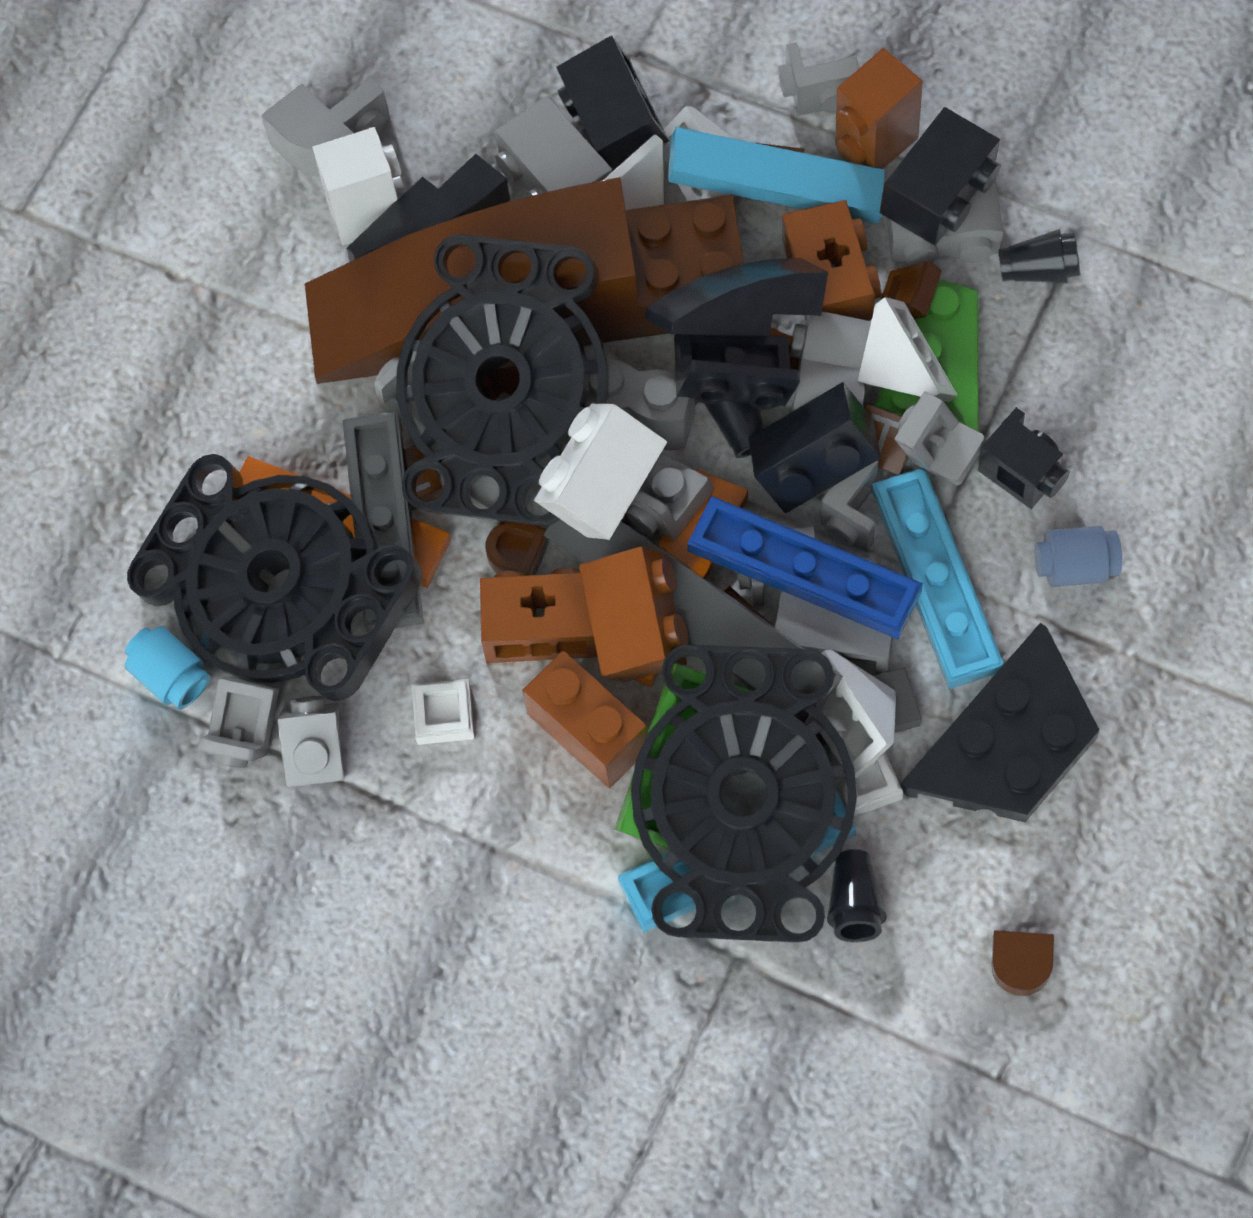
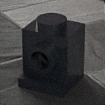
(1023, 461)

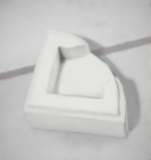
(876, 787)

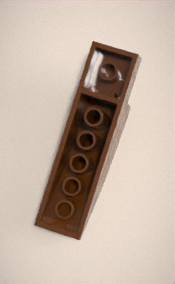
(642, 254)

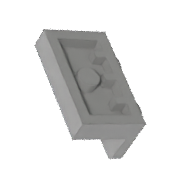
(668, 498)

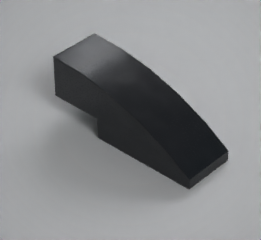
(423, 205)
(742, 299)

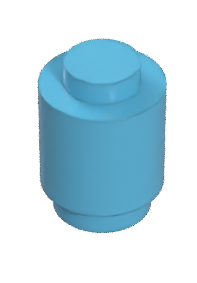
(166, 667)

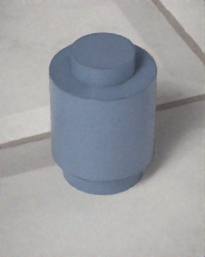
(1078, 556)

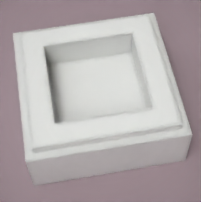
(442, 711)

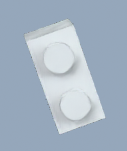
(358, 180)
(599, 470)

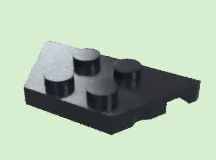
(1011, 738)

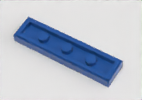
(805, 567)

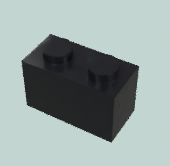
(609, 101)
(941, 176)
(814, 448)

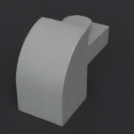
(304, 121)

